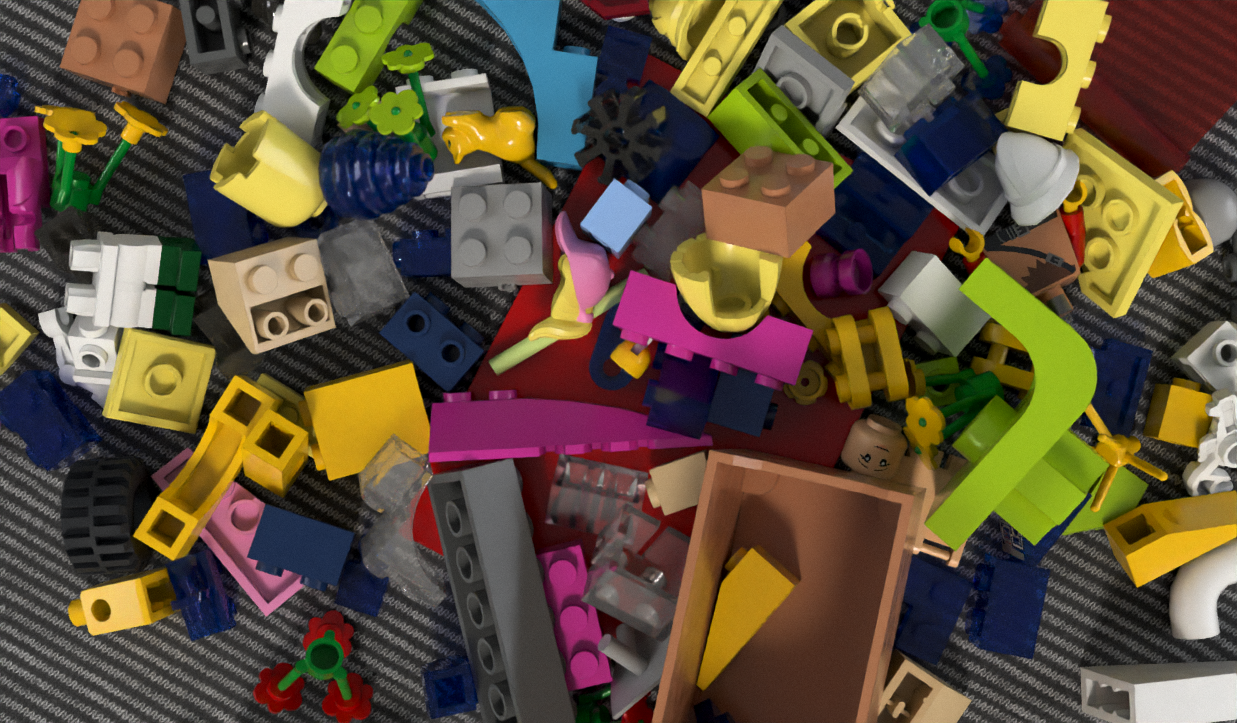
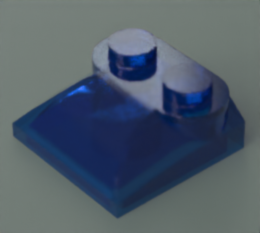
(690, 144)

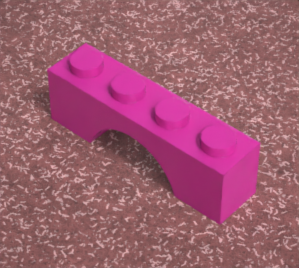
(770, 350)

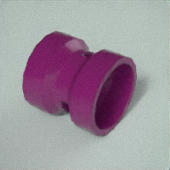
(844, 273)

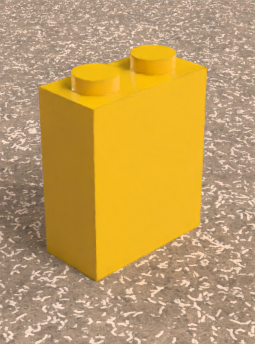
(361, 413)

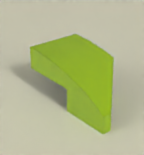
(1121, 498)

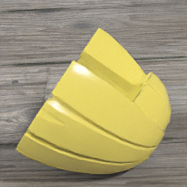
(725, 282)

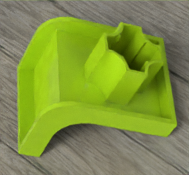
(1023, 457)

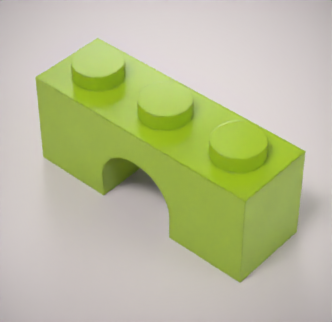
(360, 41)

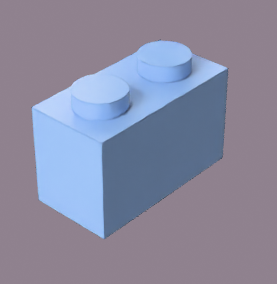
(617, 216)

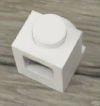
(93, 350)

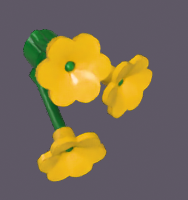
(80, 127)

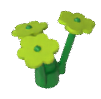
(400, 110)

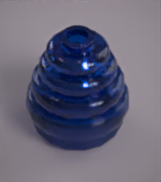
(371, 173)

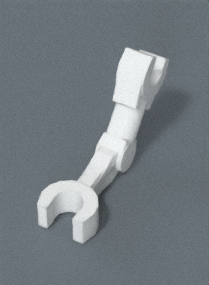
(57, 324)

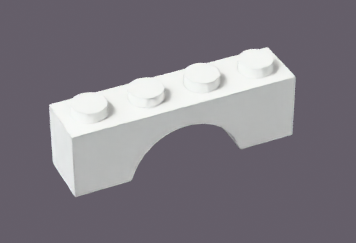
(289, 90)

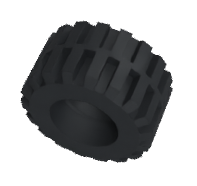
(102, 511)

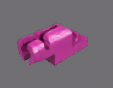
(22, 182)

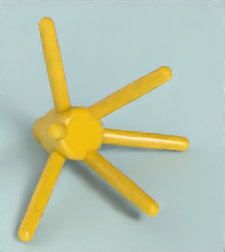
(1118, 452)

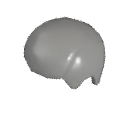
(1215, 206)

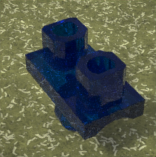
(201, 594)

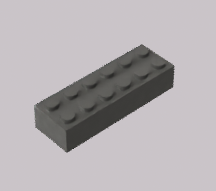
(500, 594)

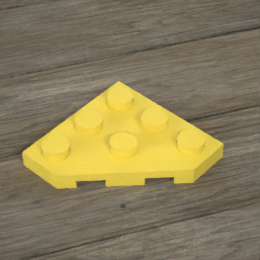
(1124, 222)

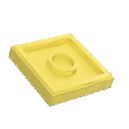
(159, 380)

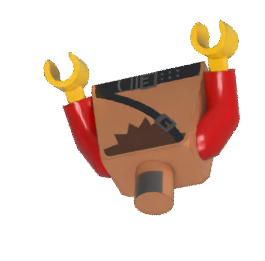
(1038, 255)

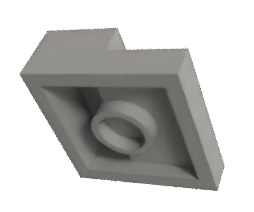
(806, 79)

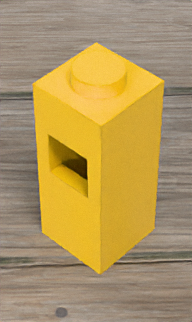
(275, 453)

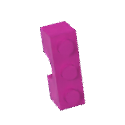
(576, 622)

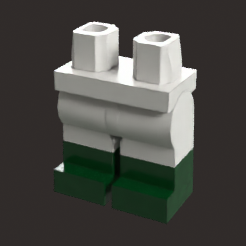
(135, 281)

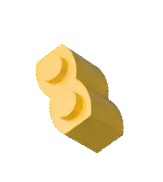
(1188, 236)

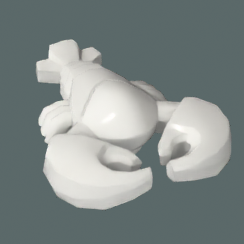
(1215, 448)

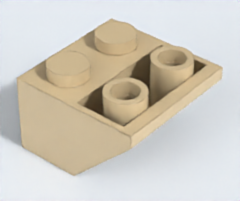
(273, 292)
(918, 695)

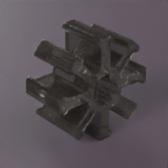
(625, 116)

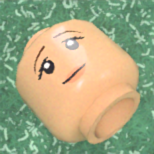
(874, 447)

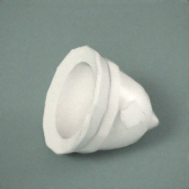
(1034, 175)

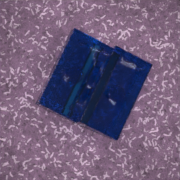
(874, 213)

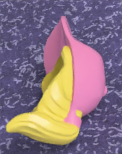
(582, 285)

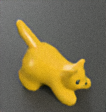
(505, 135)

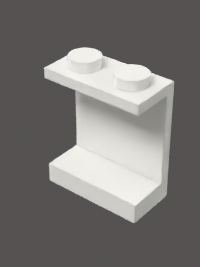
(462, 92)

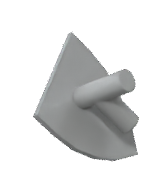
(636, 668)

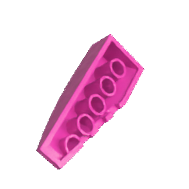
(533, 426)

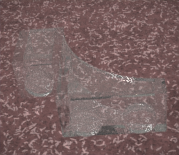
(394, 484)

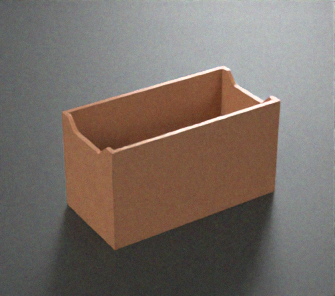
(835, 632)

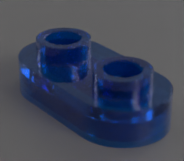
(606, 343)

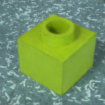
(941, 366)

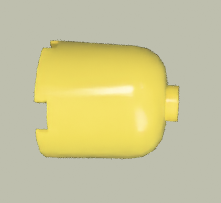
(271, 173)

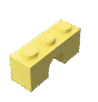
(1050, 107)

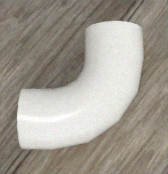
(1197, 590)

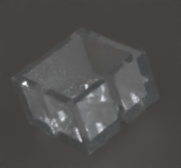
(633, 586)

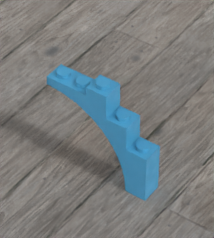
(559, 79)

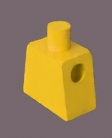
(124, 602)

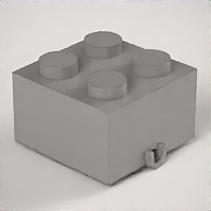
(501, 235)

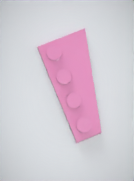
(230, 538)

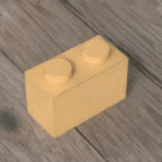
(677, 482)

